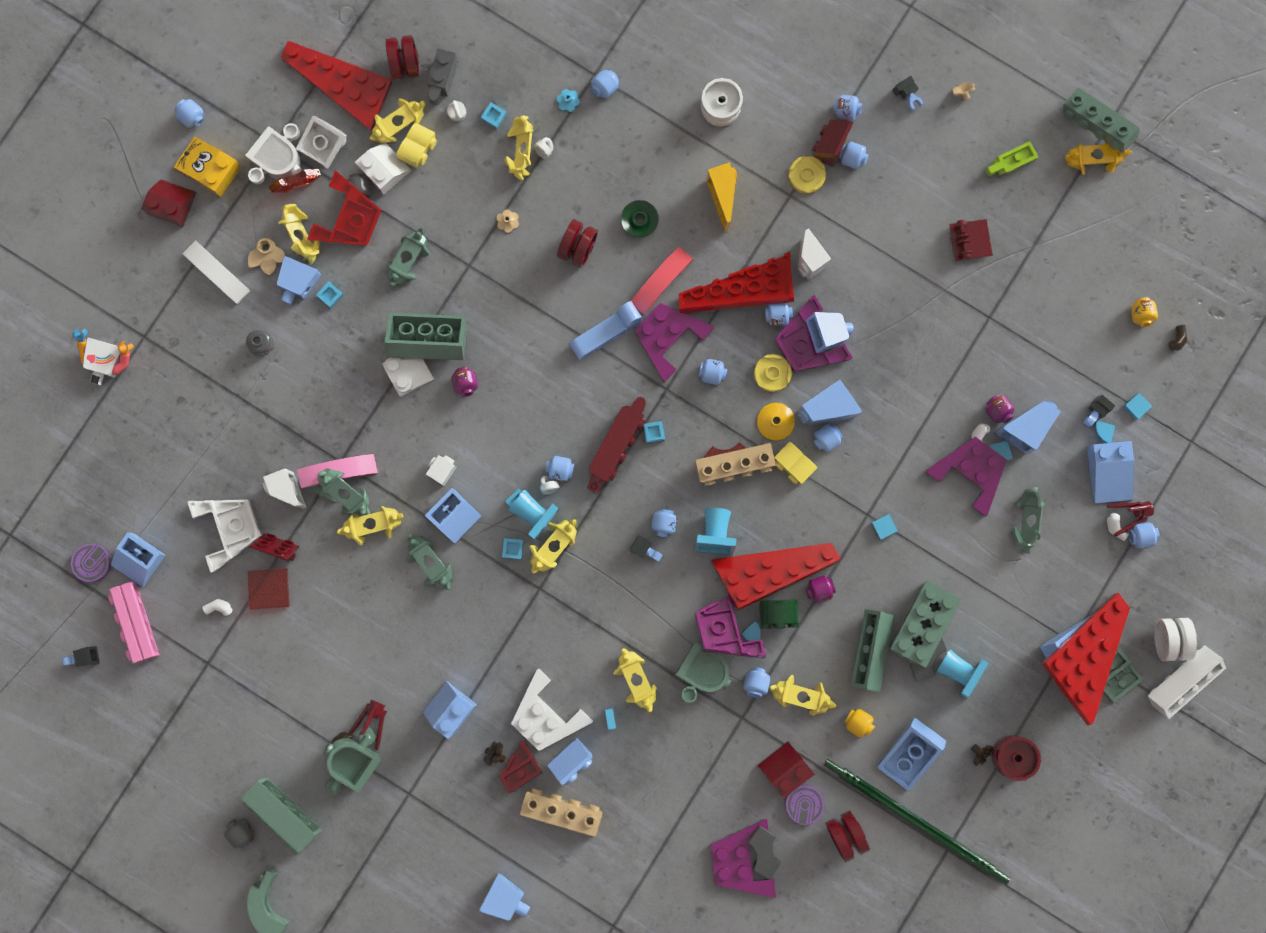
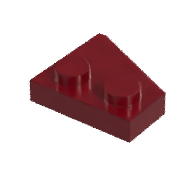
(520, 768)

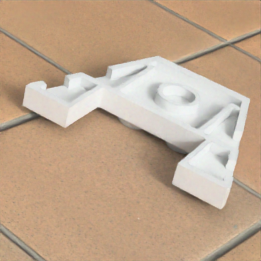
(235, 526)
(539, 722)

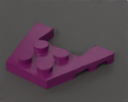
(662, 330)
(798, 346)
(979, 465)
(720, 631)
(733, 863)

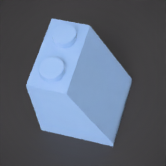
(829, 406)
(1030, 428)
(448, 710)

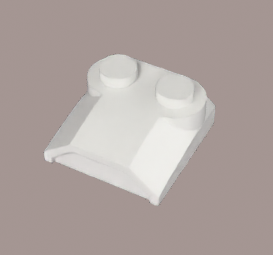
(321, 141)
(407, 373)

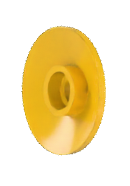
(769, 428)

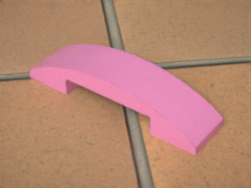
(351, 466)

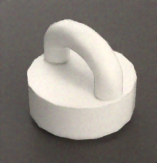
(456, 111)
(543, 149)
(549, 487)

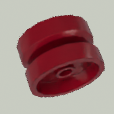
(401, 58)
(577, 243)
(1017, 769)
(848, 835)

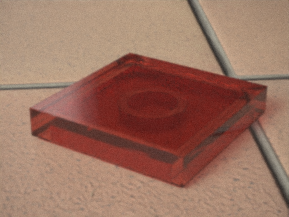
(268, 589)

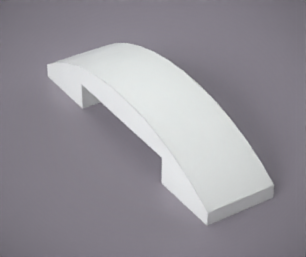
(216, 272)

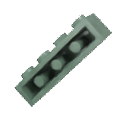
(1100, 120)
(872, 650)

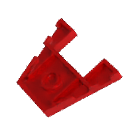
(355, 219)

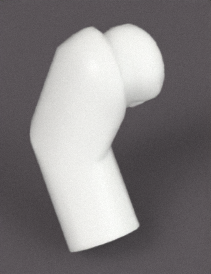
(980, 431)
(1113, 524)
(219, 605)

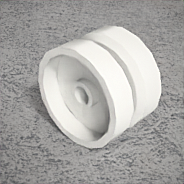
(721, 102)
(1175, 639)

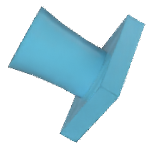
(532, 513)
(715, 533)
(962, 672)

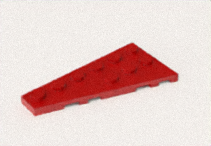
(348, 85)
(747, 287)
(762, 574)

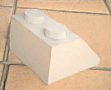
(382, 167)
(812, 256)
(284, 487)

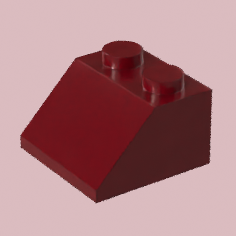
(832, 141)
(169, 202)
(786, 769)

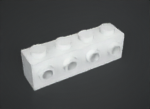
(1186, 682)

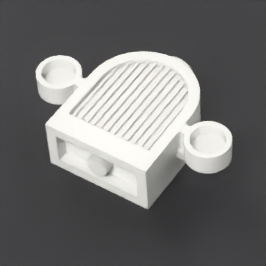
(274, 154)

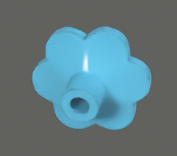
(568, 104)

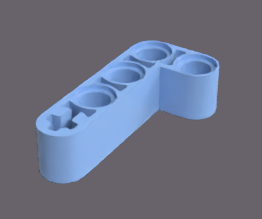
(606, 331)

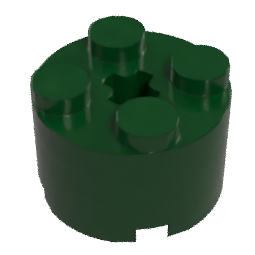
(779, 614)

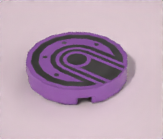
(90, 562)
(805, 805)

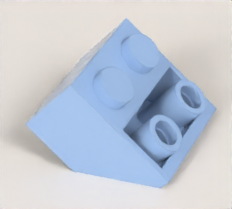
(453, 515)
(136, 558)
(569, 761)

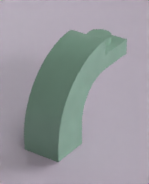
(258, 907)

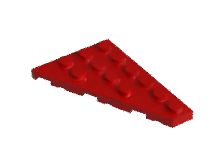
(1086, 657)

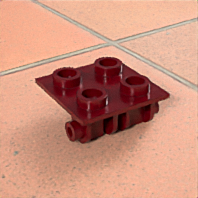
(970, 239)
(275, 547)

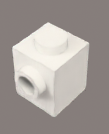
(441, 469)

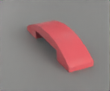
(661, 280)

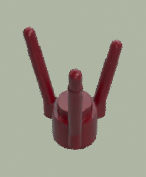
(1140, 510)
(373, 710)

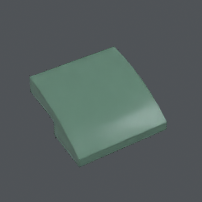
(1122, 677)

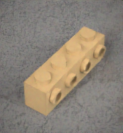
(735, 463)
(561, 812)

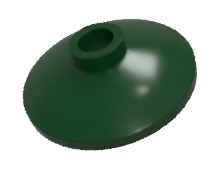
(636, 210)

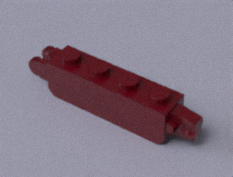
(615, 444)

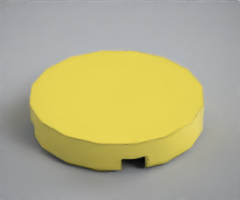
(807, 174)
(772, 373)

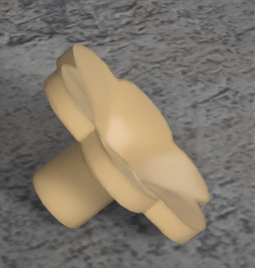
(963, 90)
(507, 225)

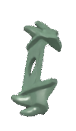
(413, 243)
(331, 482)
(1032, 506)
(438, 574)

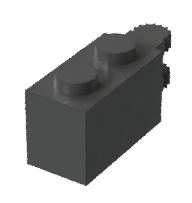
(441, 75)

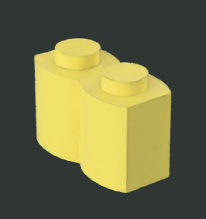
(416, 145)
(794, 463)

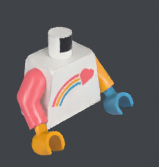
(102, 357)

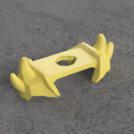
(385, 129)
(523, 131)
(292, 220)
(385, 519)
(543, 558)
(787, 692)
(643, 694)

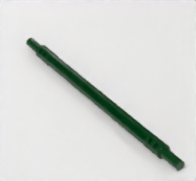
(916, 821)

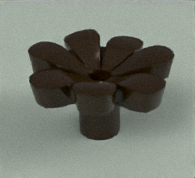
(981, 753)
(494, 754)

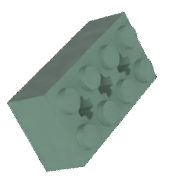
(426, 336)
(937, 621)
(281, 815)

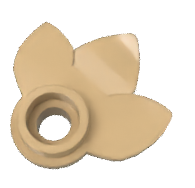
(266, 259)

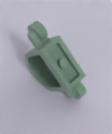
(703, 672)
(350, 762)

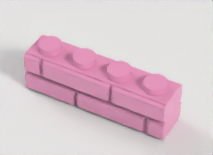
(133, 622)

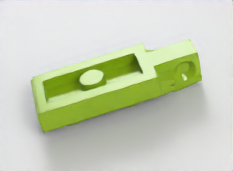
(1013, 160)

